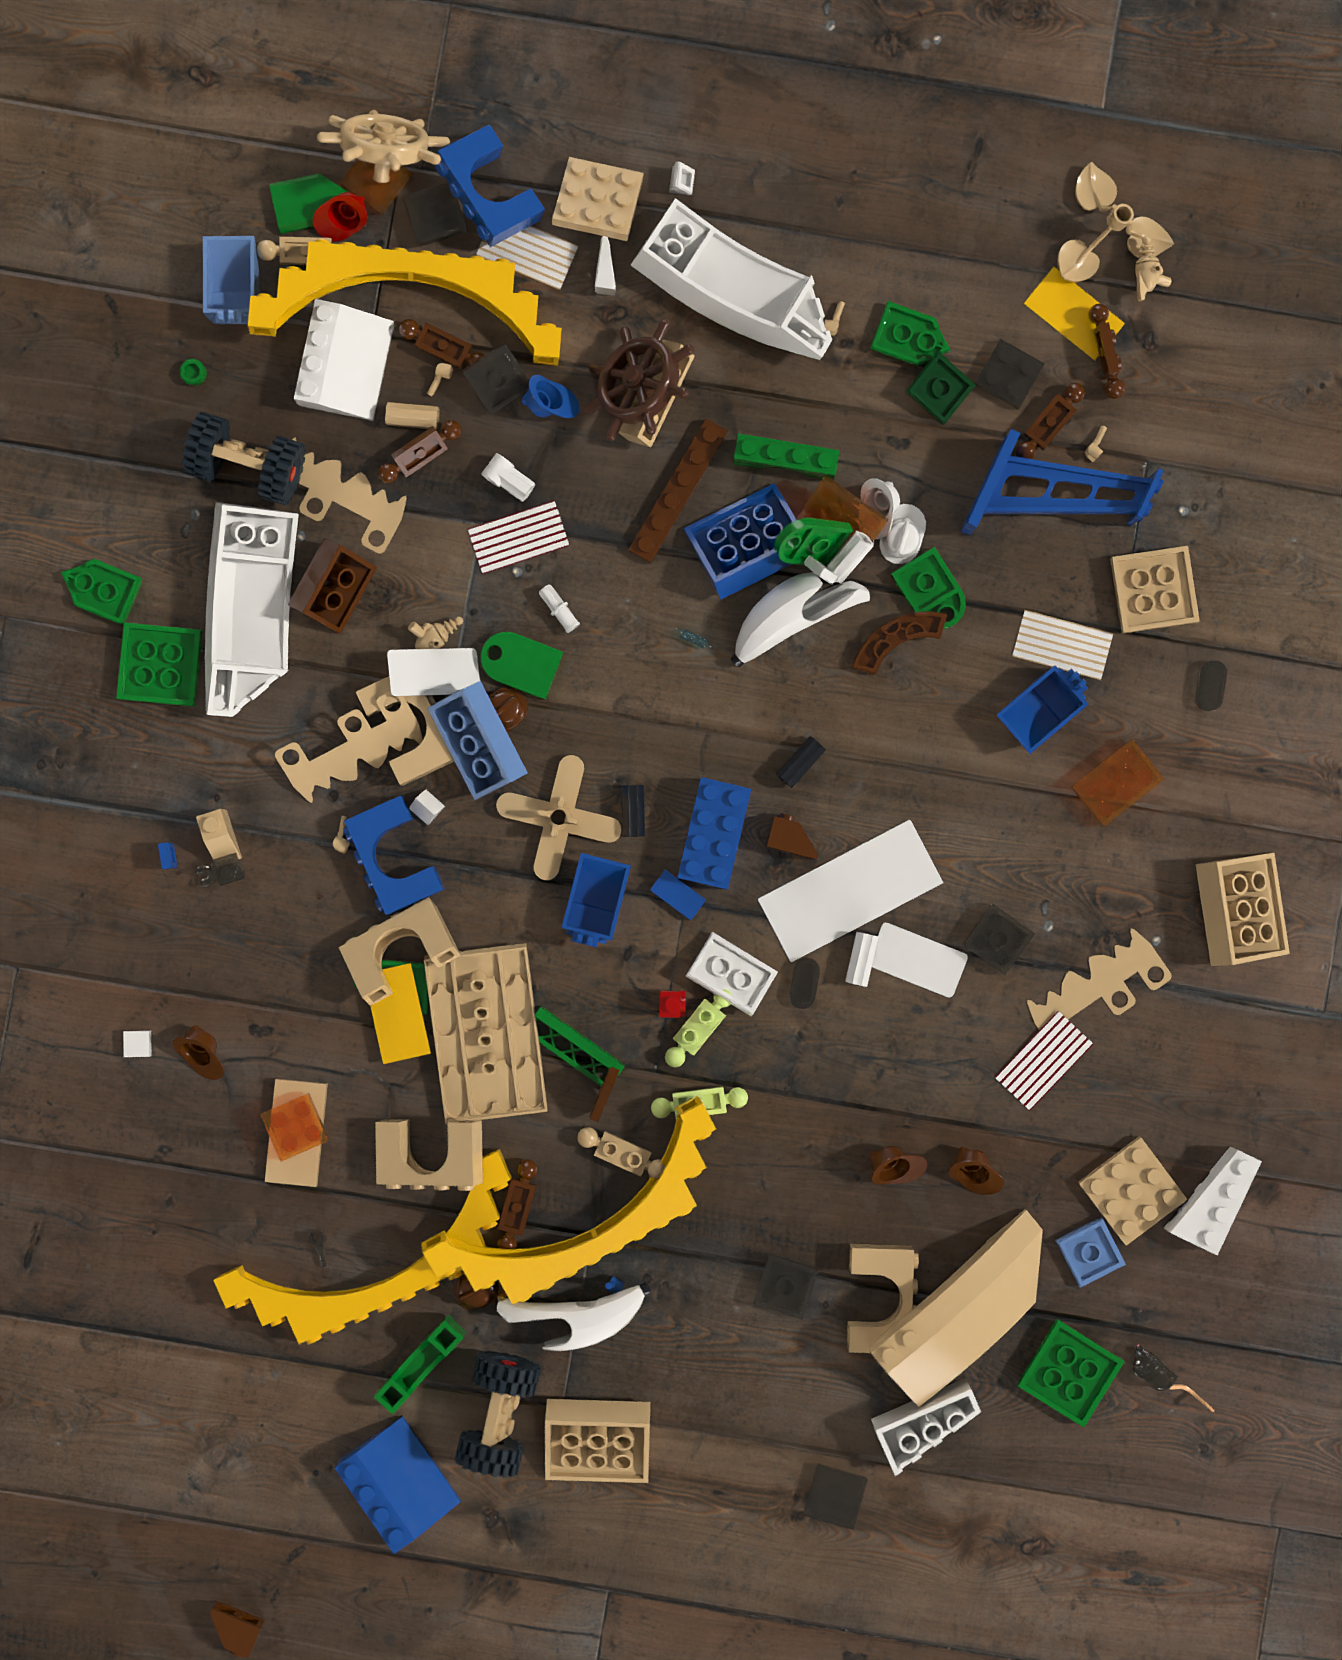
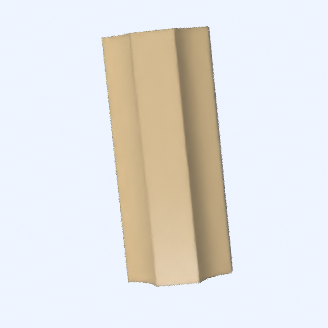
(411, 415)

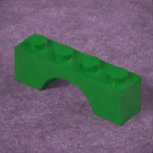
(773, 453)
(420, 1364)

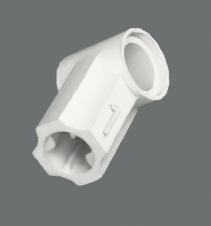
(503, 474)

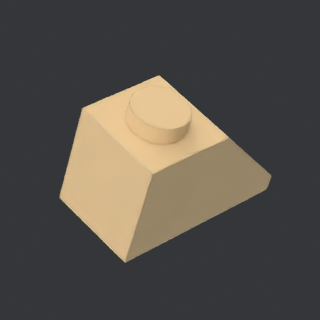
(218, 833)

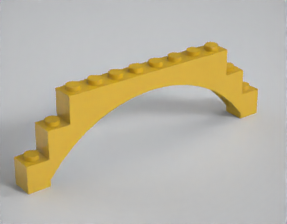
(345, 264)
(538, 1268)
(318, 1312)

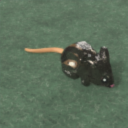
(1158, 1374)

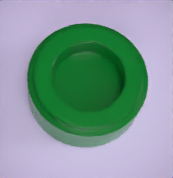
(193, 372)

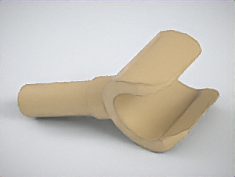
(832, 325)
(442, 370)
(1093, 450)
(339, 843)

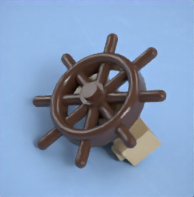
(647, 386)

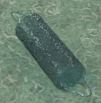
(694, 638)

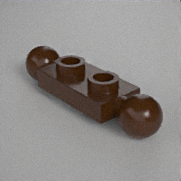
(439, 343)
(1109, 359)
(1050, 421)
(419, 451)
(517, 1205)

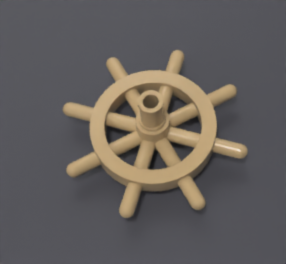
(383, 141)

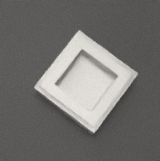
(820, 569)
(137, 1043)

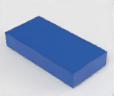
(678, 894)

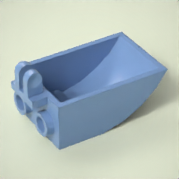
(229, 278)

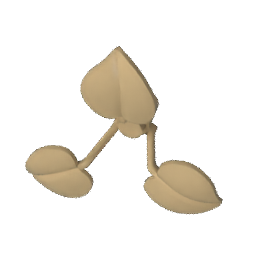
(1098, 190)

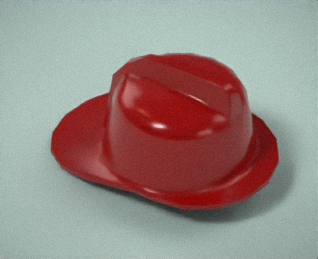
(340, 216)

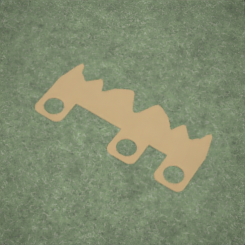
(355, 494)
(364, 744)
(1106, 979)

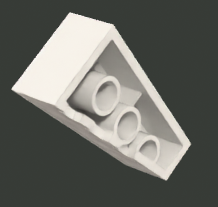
(1215, 1203)
(914, 1429)

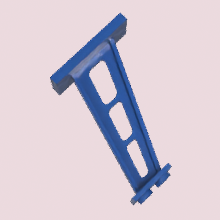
(1003, 466)

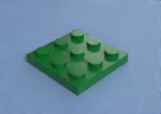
(159, 664)
(1070, 1373)

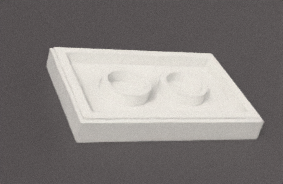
(727, 967)

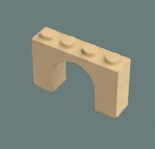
(430, 754)
(365, 952)
(397, 1166)
(897, 1264)

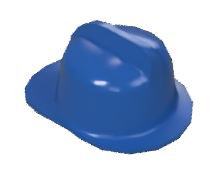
(550, 398)

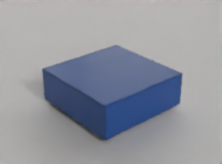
(167, 855)

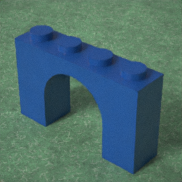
(493, 219)
(366, 832)

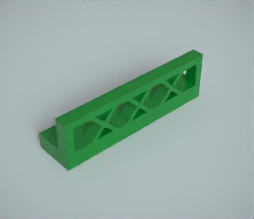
(579, 1040)

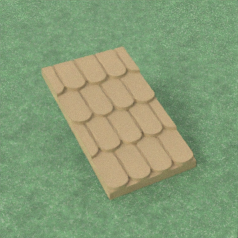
(486, 1034)

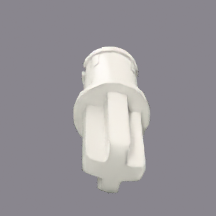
(558, 608)

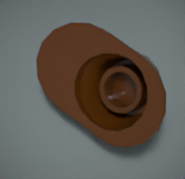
(510, 706)
(199, 1052)
(896, 1167)
(975, 1173)
(476, 1300)

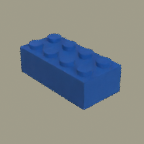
(714, 833)

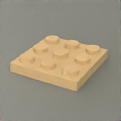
(597, 199)
(1154, 589)
(1132, 1190)

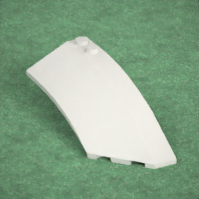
(733, 284)
(247, 604)

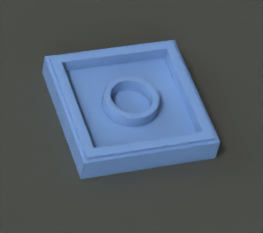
(1090, 1252)

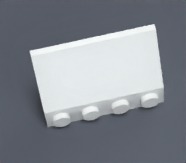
(343, 360)

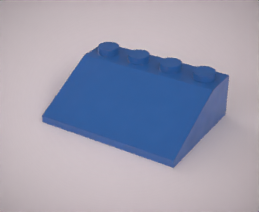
(740, 540)
(397, 1484)

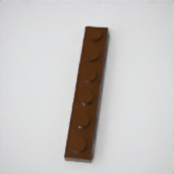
(678, 491)

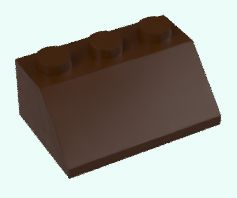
(332, 585)

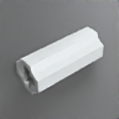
(850, 555)
(861, 959)

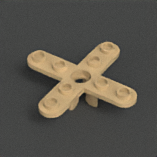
(576, 822)

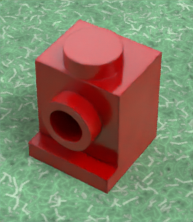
(672, 1003)

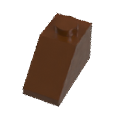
(790, 837)
(236, 1628)

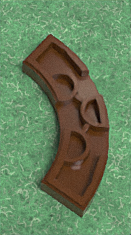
(894, 633)

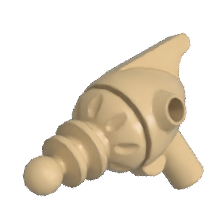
(1149, 270)
(435, 635)

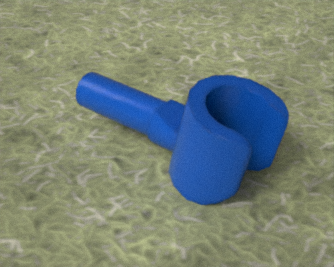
(615, 1285)

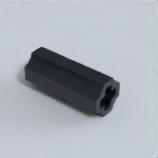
(800, 761)
(633, 811)

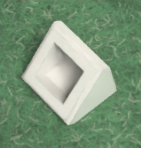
(682, 179)
(426, 807)

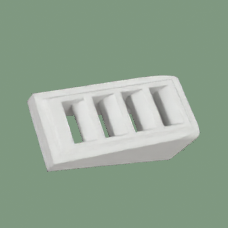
(605, 276)

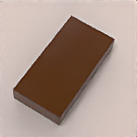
(604, 1094)

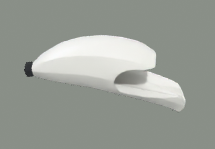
(791, 609)
(589, 1320)

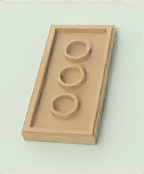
(304, 1167)

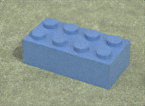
(477, 740)

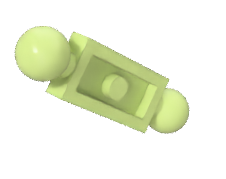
(697, 1029)
(712, 1098)

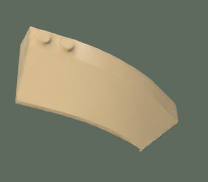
(964, 1312)

